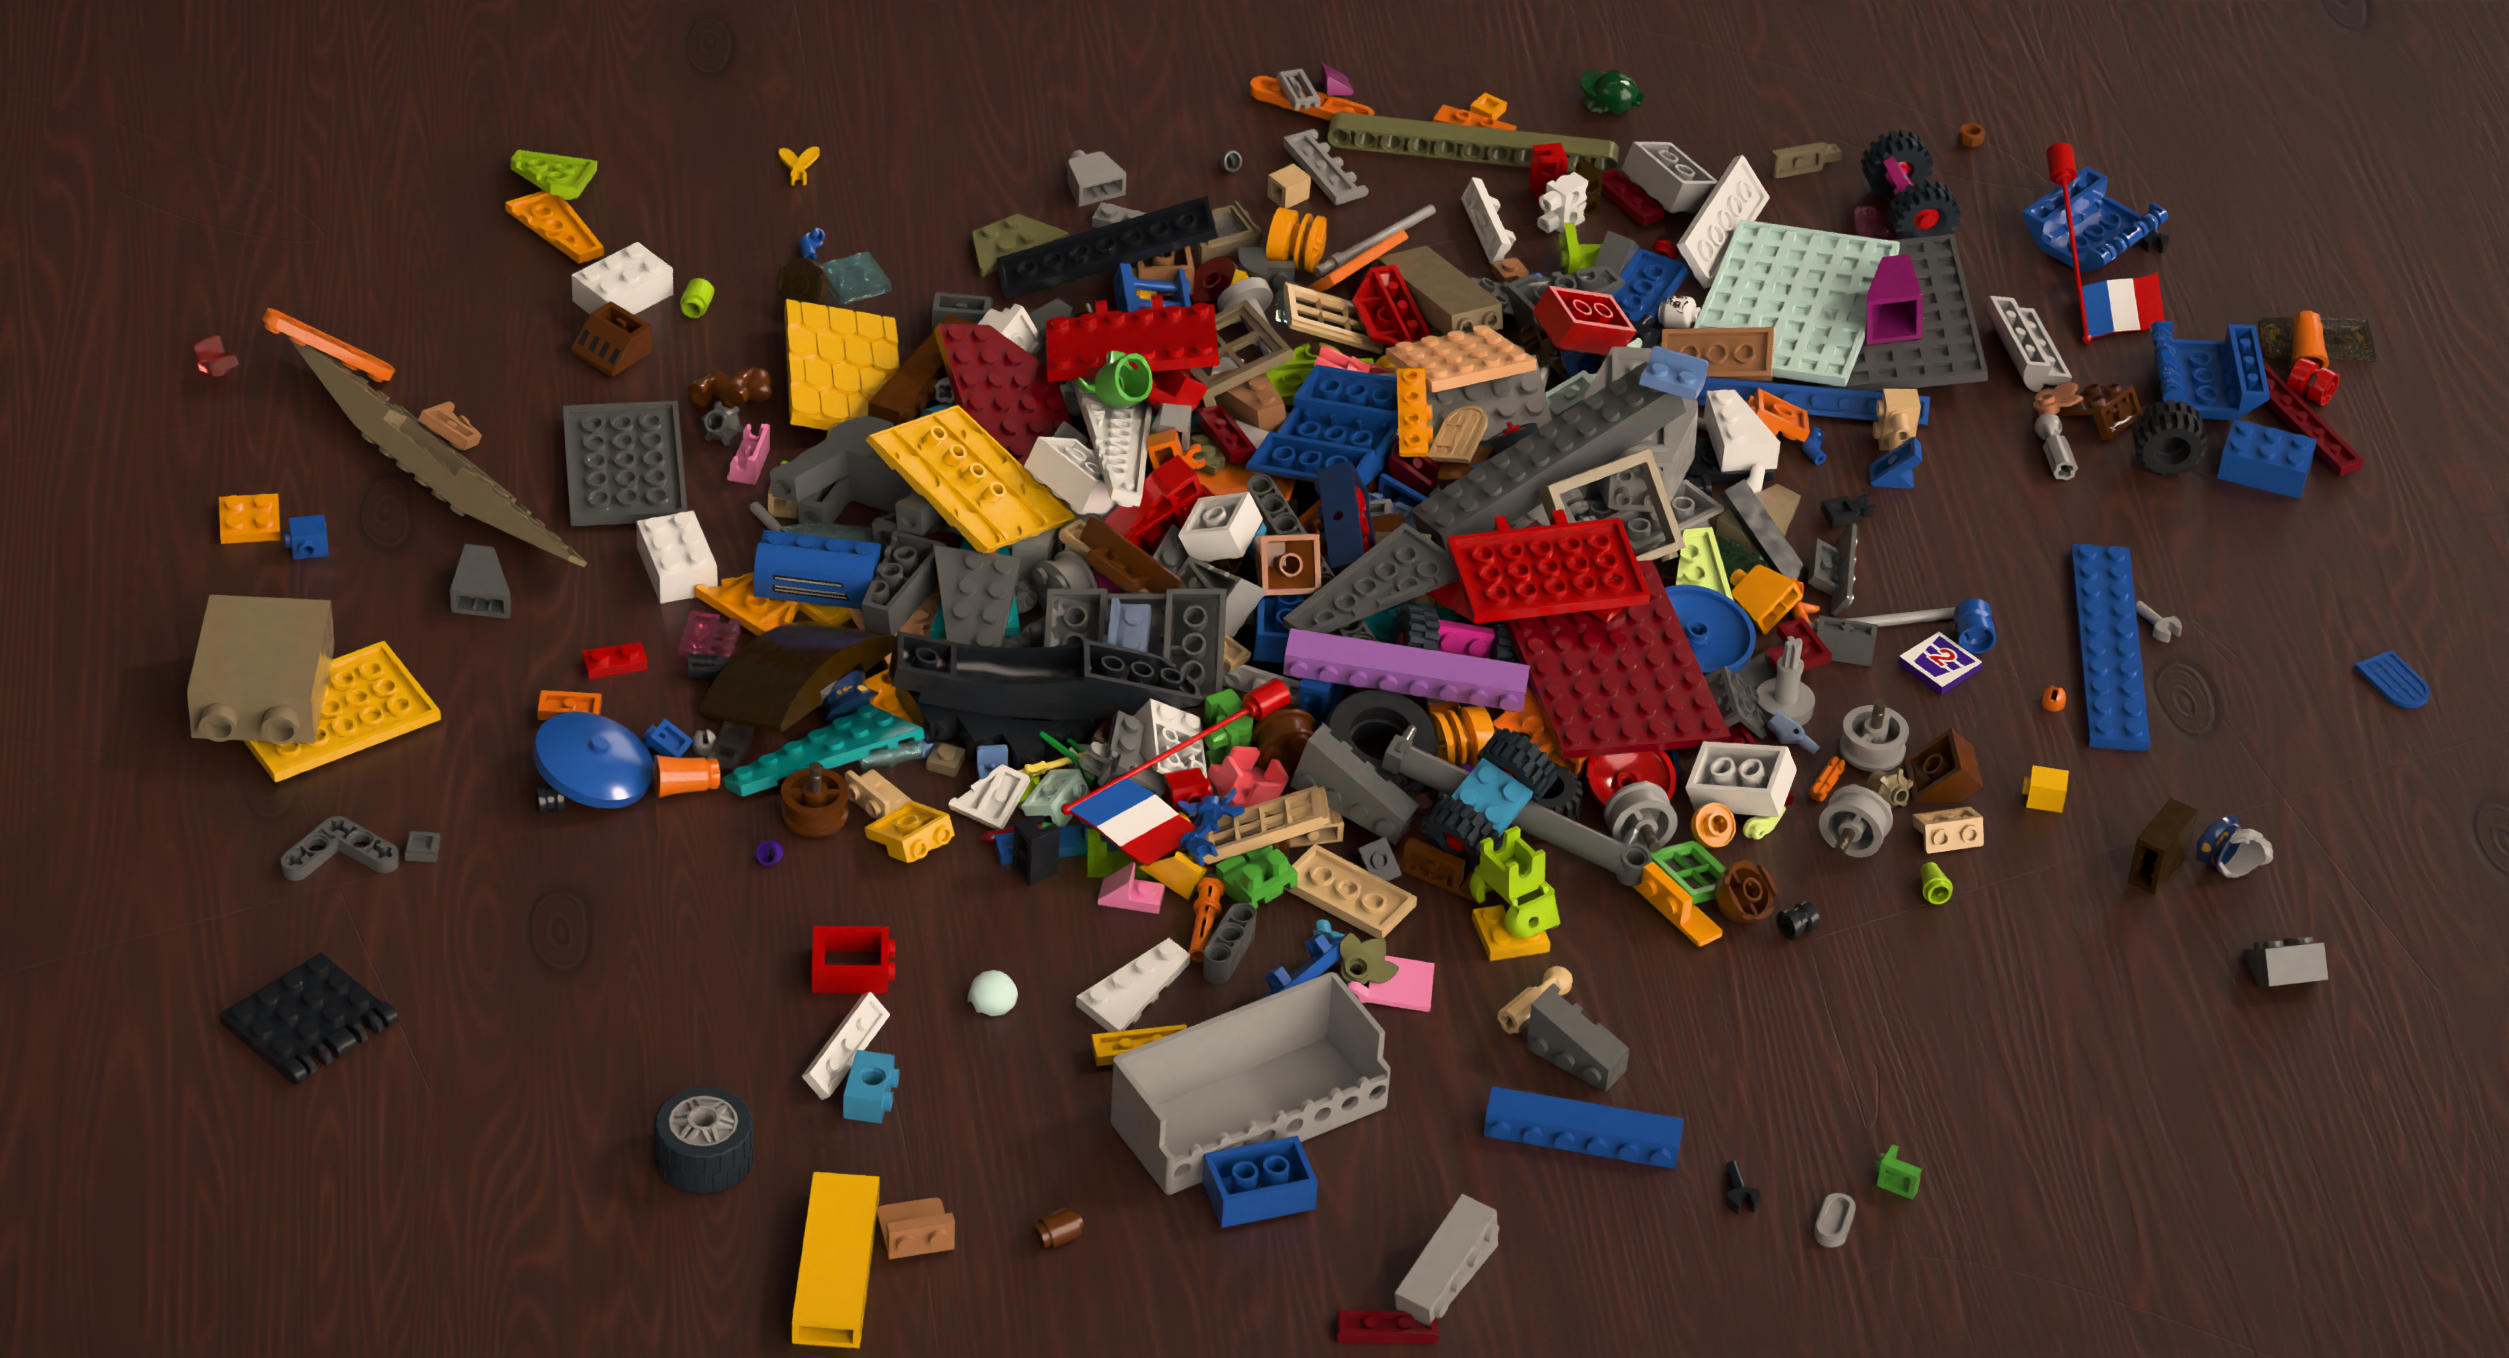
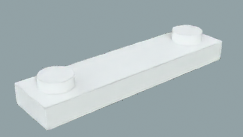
(839, 1051)

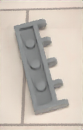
(1322, 168)

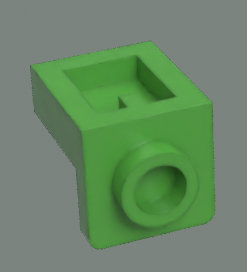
(1897, 1175)

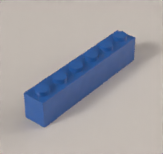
(1583, 1127)

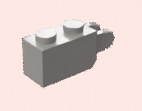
(1100, 766)

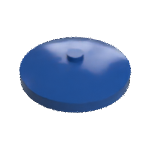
(1714, 627)
(592, 760)

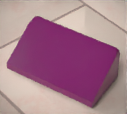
(1335, 82)

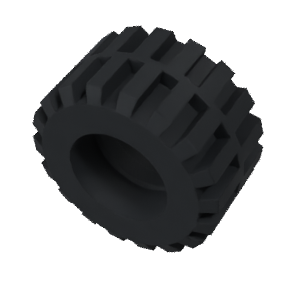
(2172, 454)
(1562, 796)

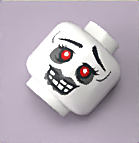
(1678, 312)

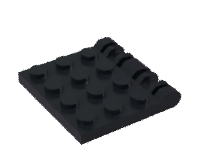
(306, 1014)

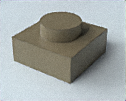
(946, 759)

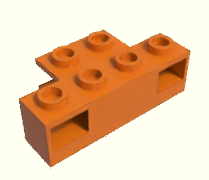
(1533, 726)

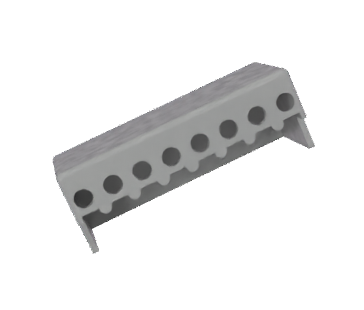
(1250, 1078)

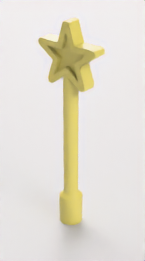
(1041, 767)

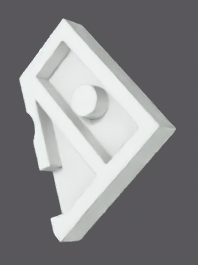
(993, 798)

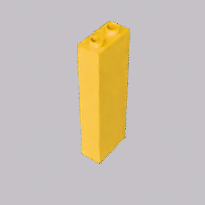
(835, 1260)

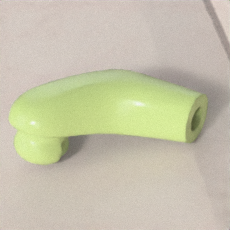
(1760, 825)

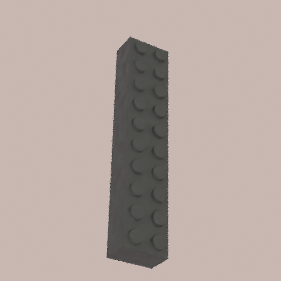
(1560, 449)

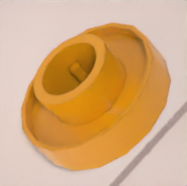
(1713, 825)

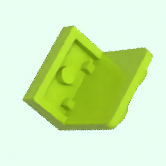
(1575, 255)

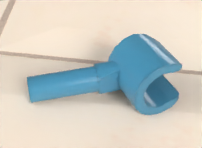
(1324, 927)

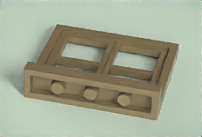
(1262, 331)

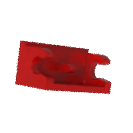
(1547, 164)

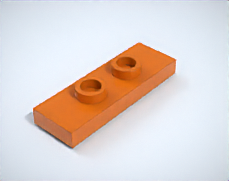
(1463, 117)

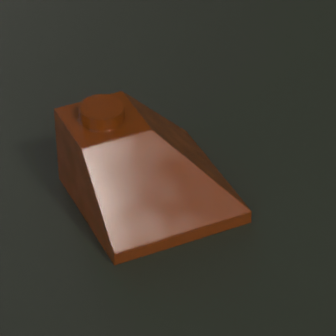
(1288, 564)

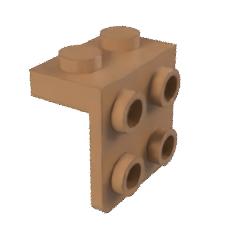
(916, 1227)

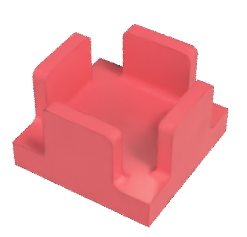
(1251, 782)

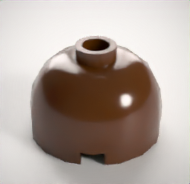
(1745, 892)

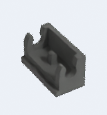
(1848, 639)

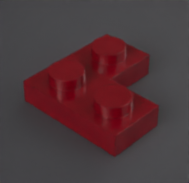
(1813, 650)

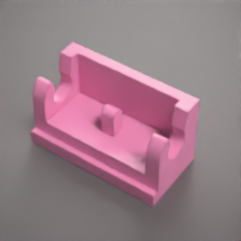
(750, 456)

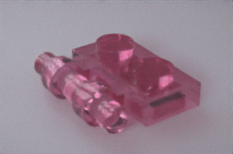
(701, 634)

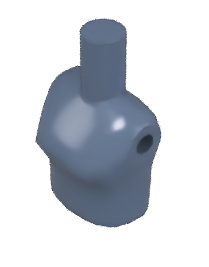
(1784, 729)

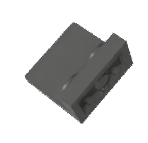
(1736, 700)

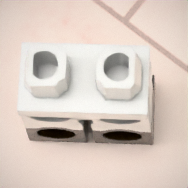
(1571, 198)

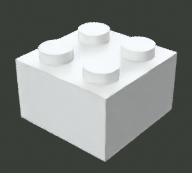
(1220, 527)

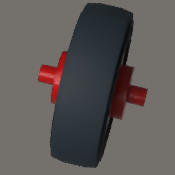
(1511, 435)

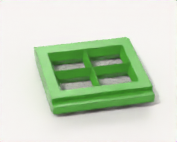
(1690, 868)

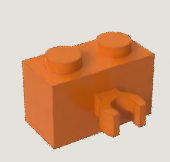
(1166, 445)

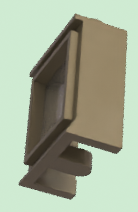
(1234, 231)

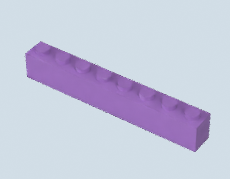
(1406, 670)

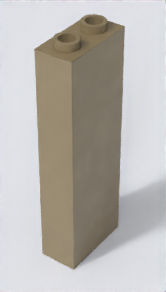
(1444, 293)

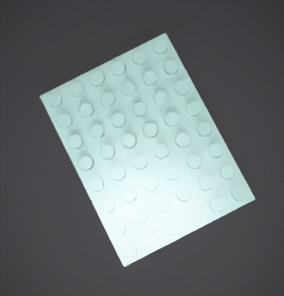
(1803, 286)

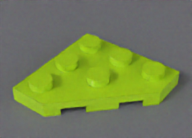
(554, 173)

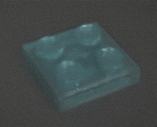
(856, 278)

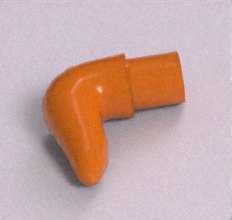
(1801, 610)

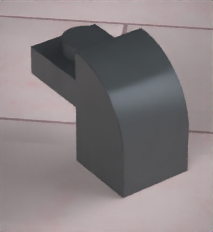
(1255, 264)

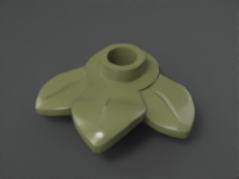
(1367, 958)

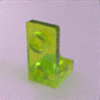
(1104, 863)

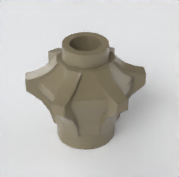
(1890, 786)

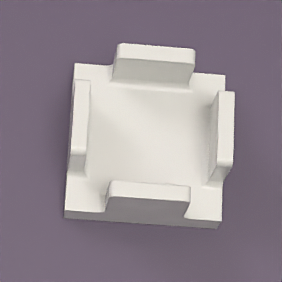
(1016, 326)

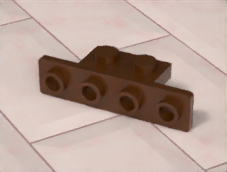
(1124, 561)

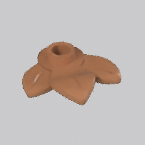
(2051, 400)

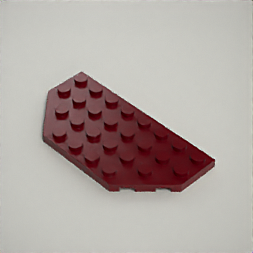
(1001, 386)

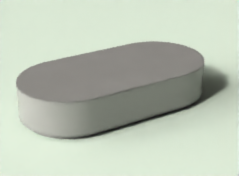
(1834, 1220)

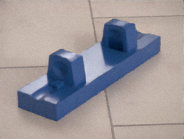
(1070, 842)
(1322, 955)

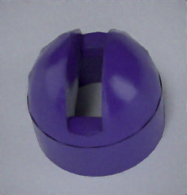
(766, 850)

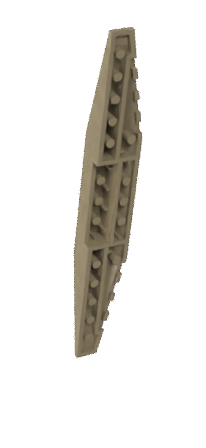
(430, 456)

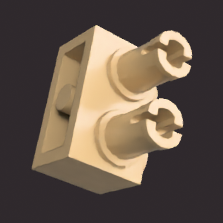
(1897, 417)

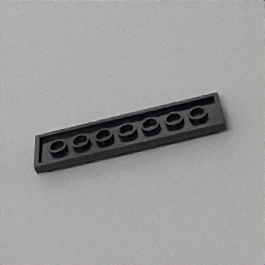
(1106, 247)

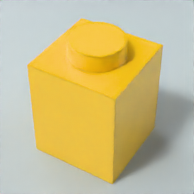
(2046, 789)

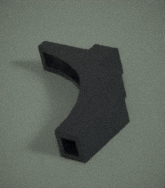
(980, 729)

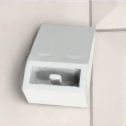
(1164, 730)

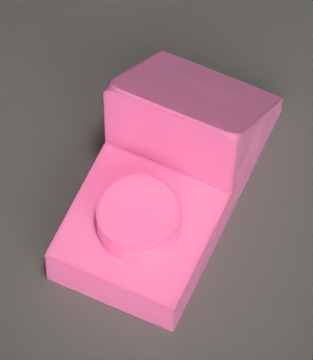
(1125, 892)

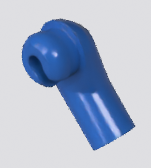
(811, 242)
(1812, 445)

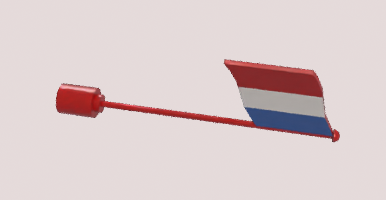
(2111, 304)
(1138, 818)

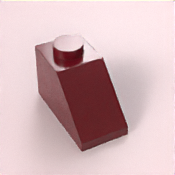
(1414, 472)

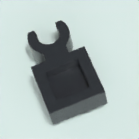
(1845, 511)

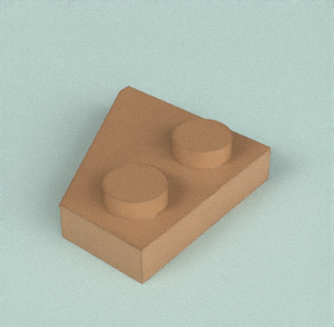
(443, 422)

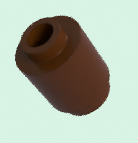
(1058, 1228)

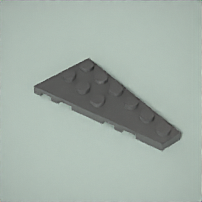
(1385, 576)
(976, 594)

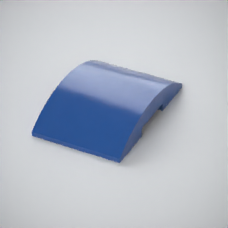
(1333, 421)

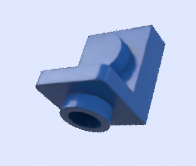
(667, 739)

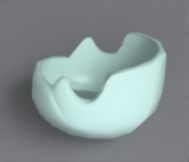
(993, 993)

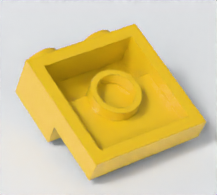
(911, 831)

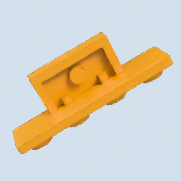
(1413, 413)
(1677, 905)

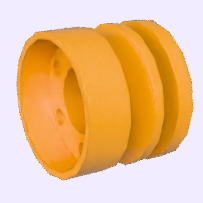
(1301, 241)
(1462, 734)

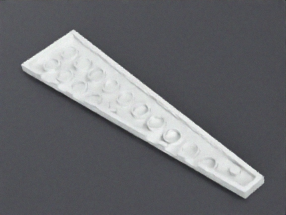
(1119, 444)

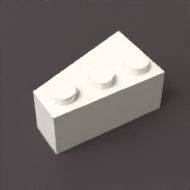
(1738, 433)

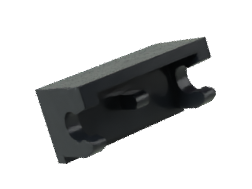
(1035, 850)

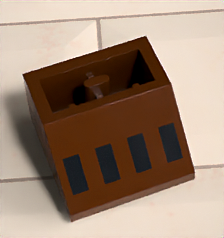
(613, 339)

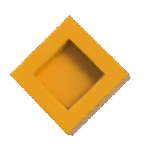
(1488, 106)

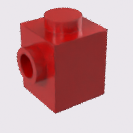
(1185, 786)

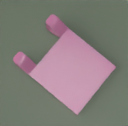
(1407, 989)

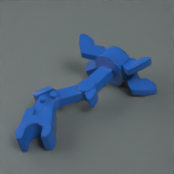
(1210, 811)

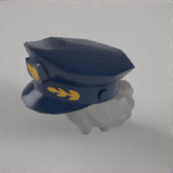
(846, 695)
(2232, 848)

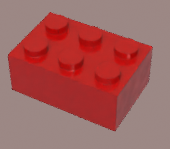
(1583, 320)

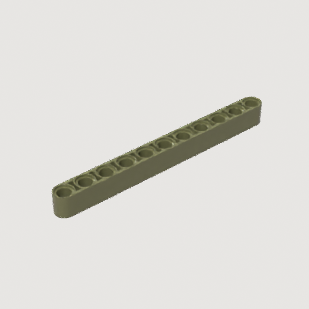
(1461, 141)

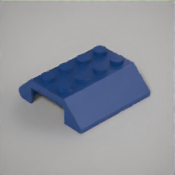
(2099, 223)
(2213, 376)

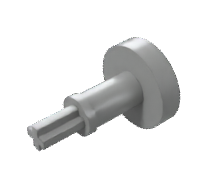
(1253, 290)
(1787, 690)

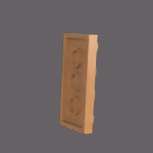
(1731, 352)

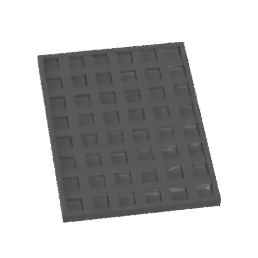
(1950, 339)

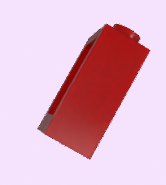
(852, 977)

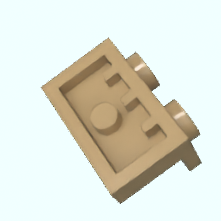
(874, 793)
(1950, 829)

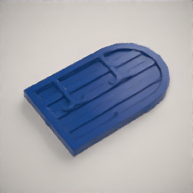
(2395, 680)

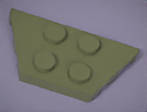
(1008, 237)

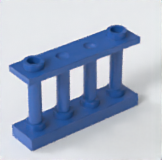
(1126, 284)

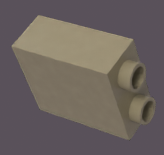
(261, 669)

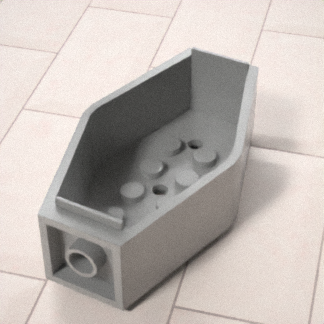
(1670, 445)

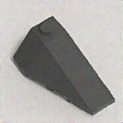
(1528, 290)

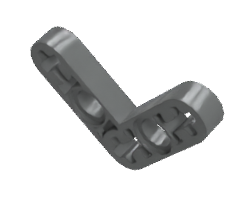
(331, 837)

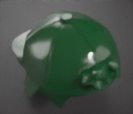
(1610, 91)

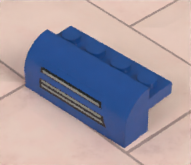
(814, 569)

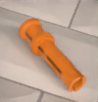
(1205, 899)

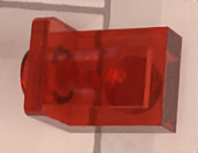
(212, 357)

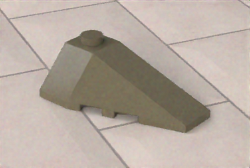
(1779, 504)

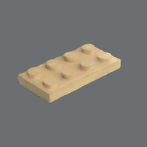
(1350, 892)

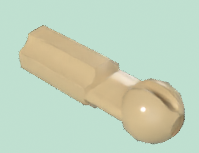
(1516, 1013)

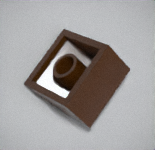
(1944, 770)

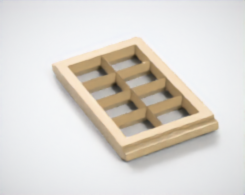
(1317, 808)

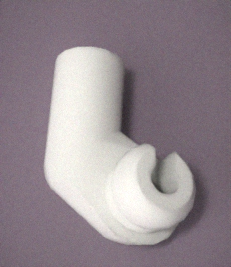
(1756, 478)

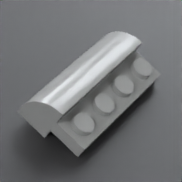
(2027, 343)

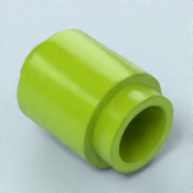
(696, 298)

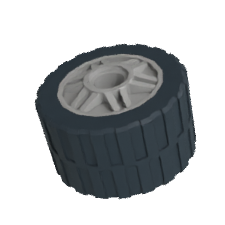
(703, 1140)

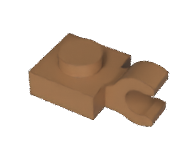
(1509, 270)

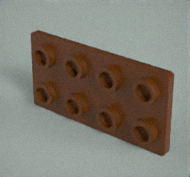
(1433, 865)

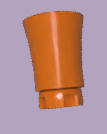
(2308, 339)
(684, 775)

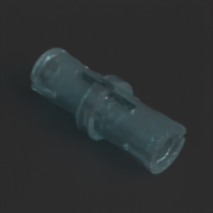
(882, 757)

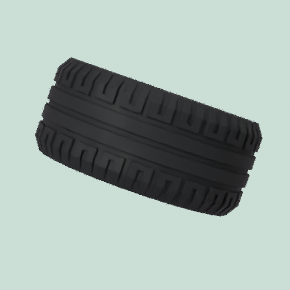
(1382, 716)

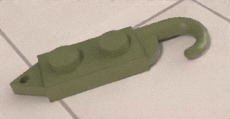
(1209, 451)

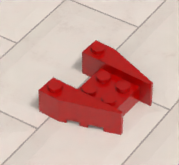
(1163, 496)

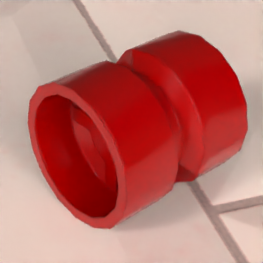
(2315, 382)

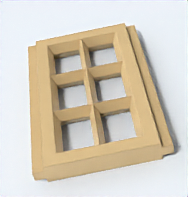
(1346, 336)

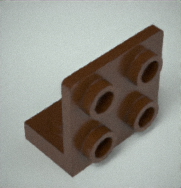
(2111, 405)

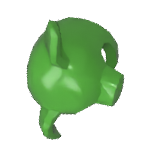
(1120, 384)

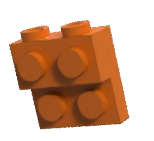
(1780, 415)

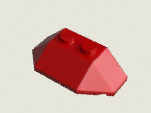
(1388, 308)

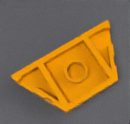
(737, 601)

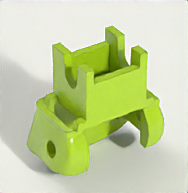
(1519, 878)

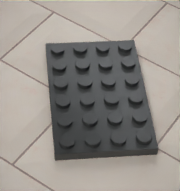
(623, 462)

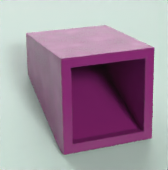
(1894, 302)

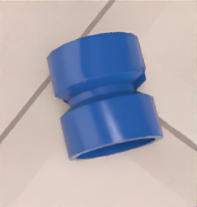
(1975, 626)

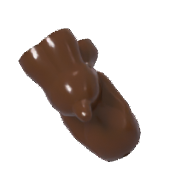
(732, 391)

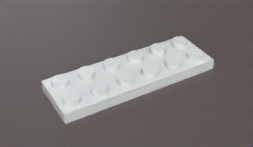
(1708, 236)

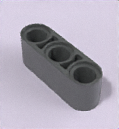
(1229, 943)

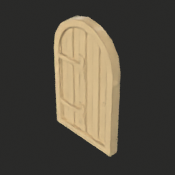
(1459, 435)

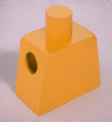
(1764, 595)

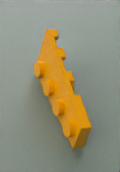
(557, 224)

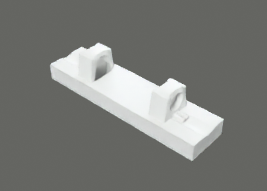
(1486, 222)

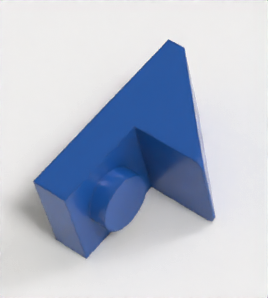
(1896, 467)

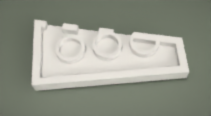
(1126, 992)

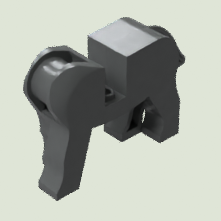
(850, 470)

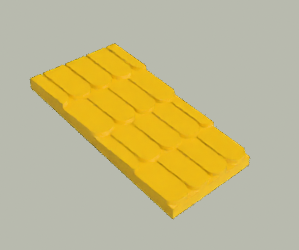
(835, 361)
(970, 479)

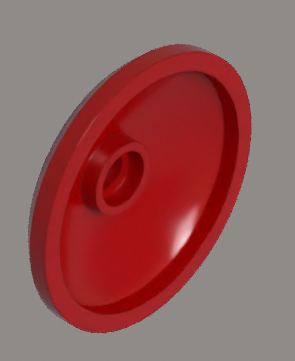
(1608, 773)

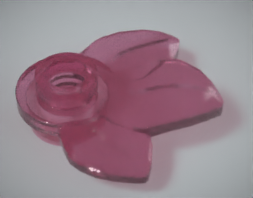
(1873, 223)

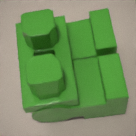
(1236, 733)
(1257, 875)

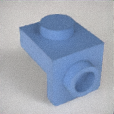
(990, 758)

